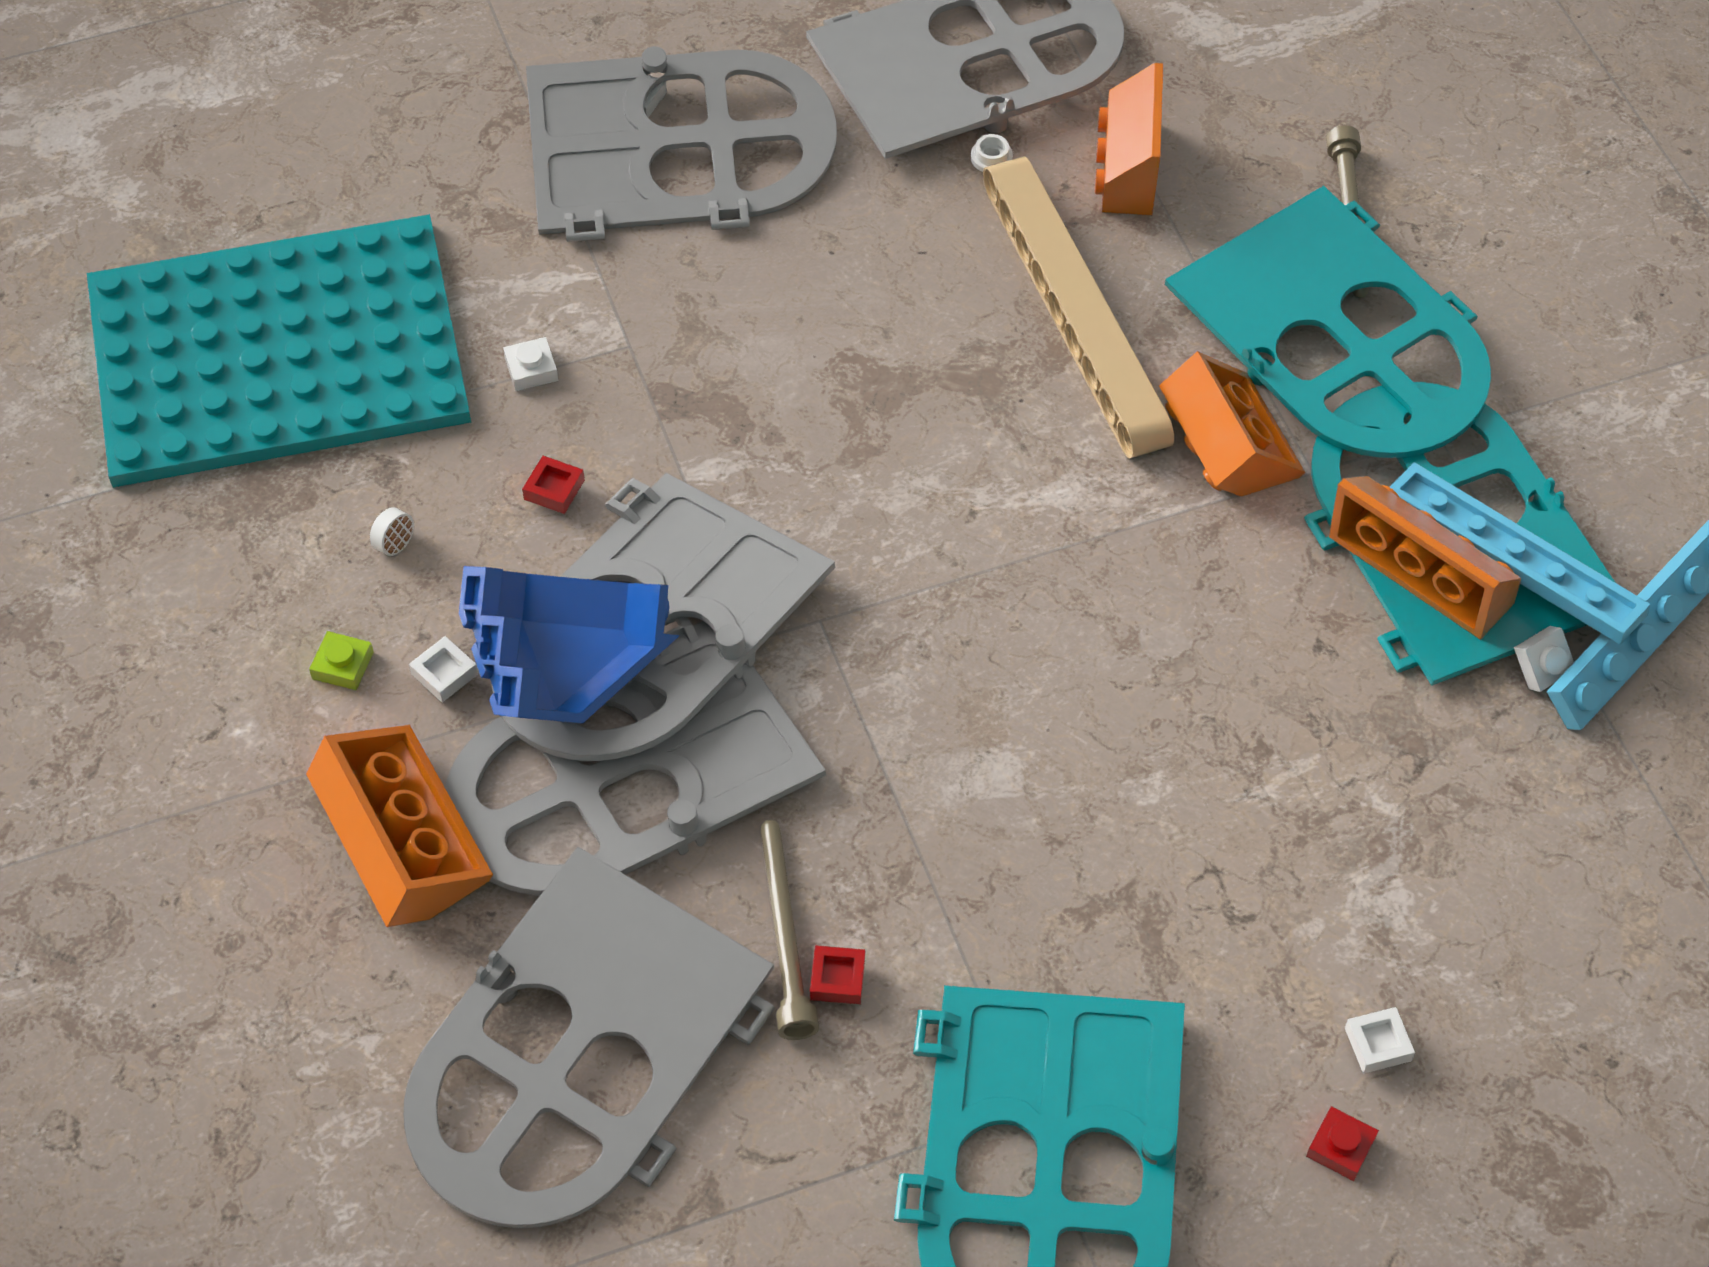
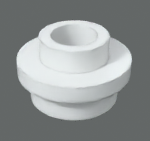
(990, 150)

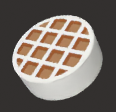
(391, 531)

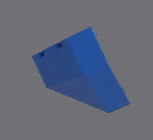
(560, 642)

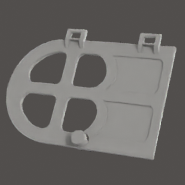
(911, 84)
(599, 144)
(717, 570)
(724, 762)
(626, 970)

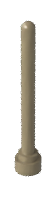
(1344, 146)
(796, 1016)

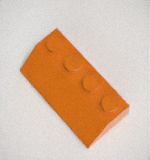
(1422, 555)
(397, 823)

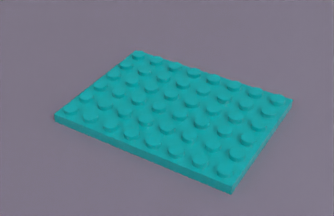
(274, 350)

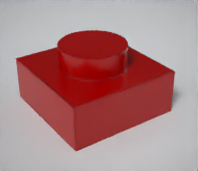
(553, 484)
(837, 974)
(1342, 1143)

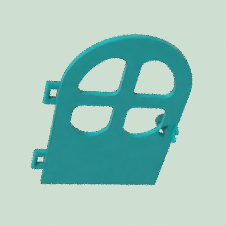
(1297, 274)
(1426, 634)
(1056, 1073)

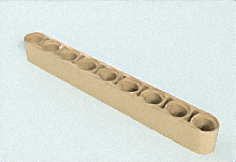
(1078, 308)

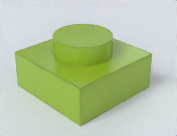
(341, 660)

